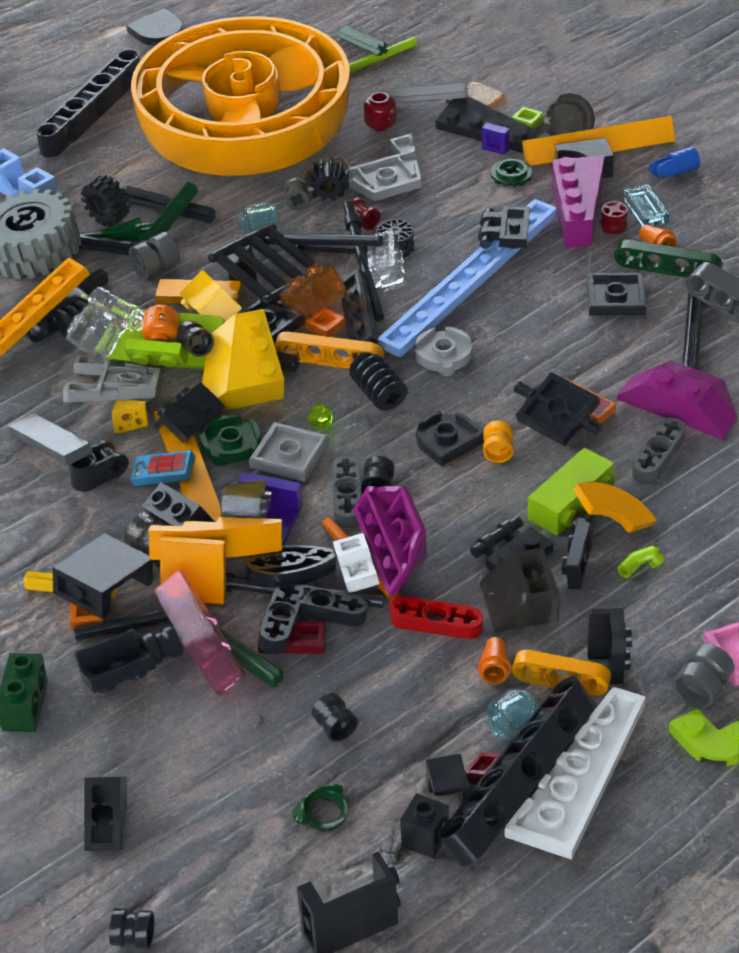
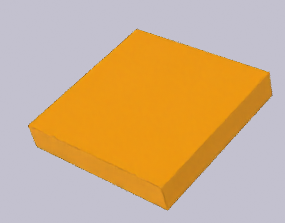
(201, 563)

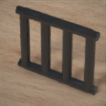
(254, 239)

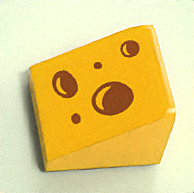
(129, 415)

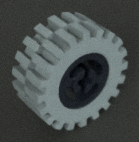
(36, 233)

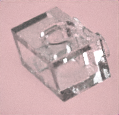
(387, 263)

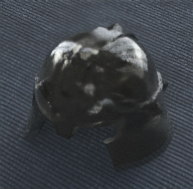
(568, 115)

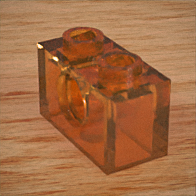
(314, 290)

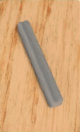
(427, 93)

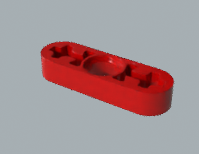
(445, 627)

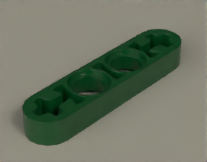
(666, 253)

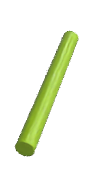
(373, 58)

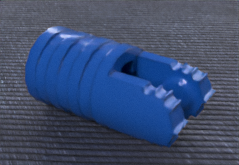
(676, 163)

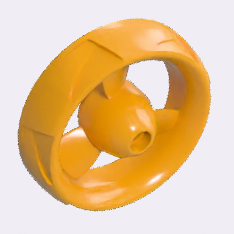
(242, 73)

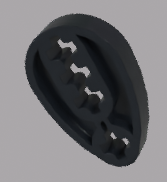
(292, 564)

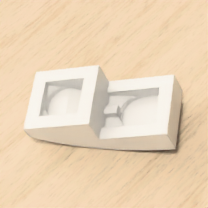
(356, 563)

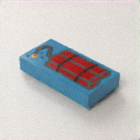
(162, 468)

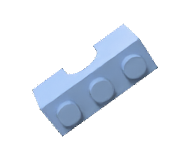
(15, 180)

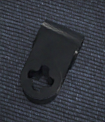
(96, 467)

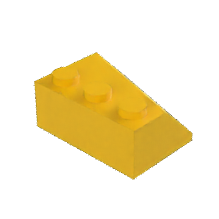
(244, 362)

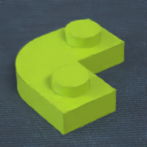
(704, 740)

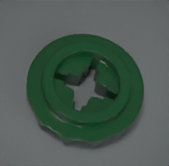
(504, 174)

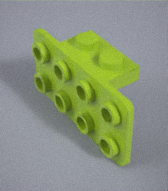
(137, 350)

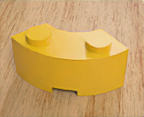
(208, 298)

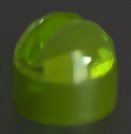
(320, 416)

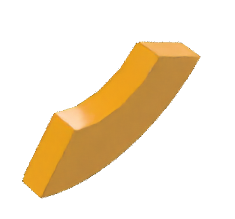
(614, 503)

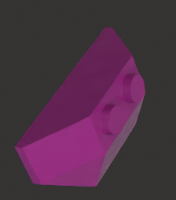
(683, 394)
(392, 534)

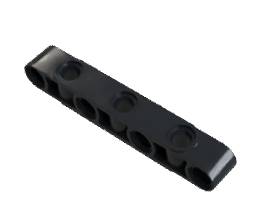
(87, 104)
(517, 771)

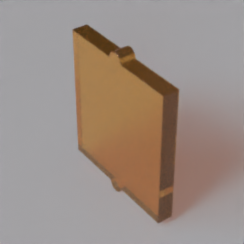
(483, 94)

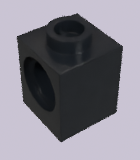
(422, 825)

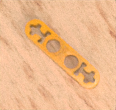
(328, 347)

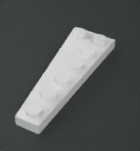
(571, 792)

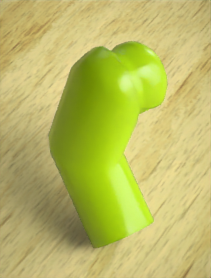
(637, 558)

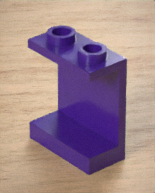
(285, 500)

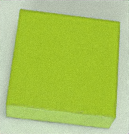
(529, 117)

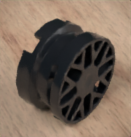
(403, 235)

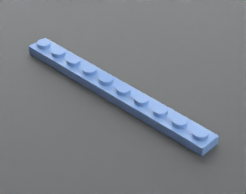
(458, 286)

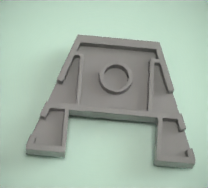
(386, 175)
(115, 382)

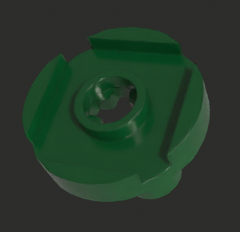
(223, 451)

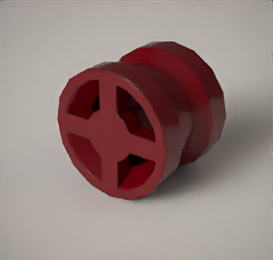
(614, 217)

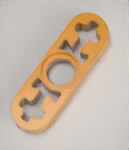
(529, 668)

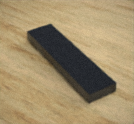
(358, 308)

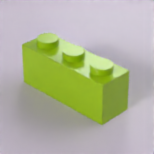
(555, 502)

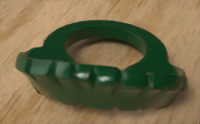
(331, 792)

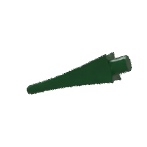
(130, 230)

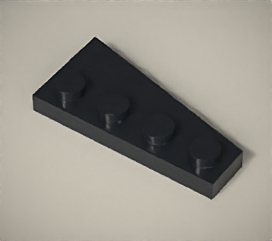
(468, 117)

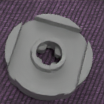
(433, 353)

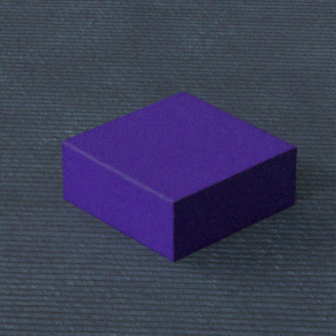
(495, 138)

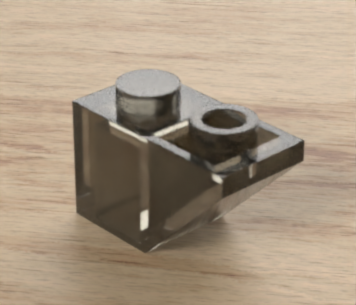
(246, 500)

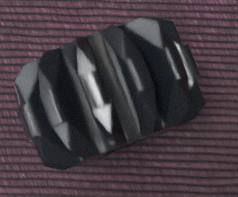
(327, 179)

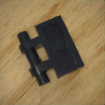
(513, 229)
(517, 542)

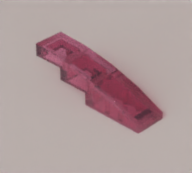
(199, 632)

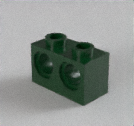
(22, 692)

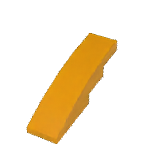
(241, 535)

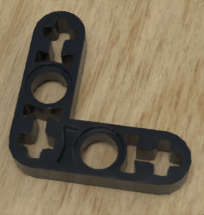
(350, 612)

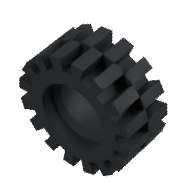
(105, 200)

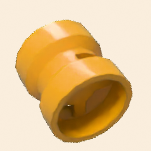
(498, 441)

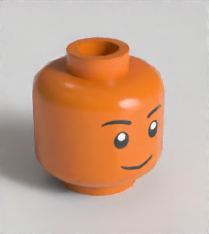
(160, 323)

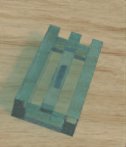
(641, 206)

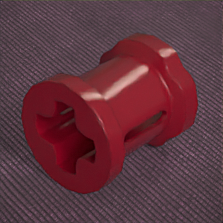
(368, 215)

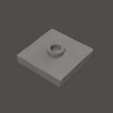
(289, 451)

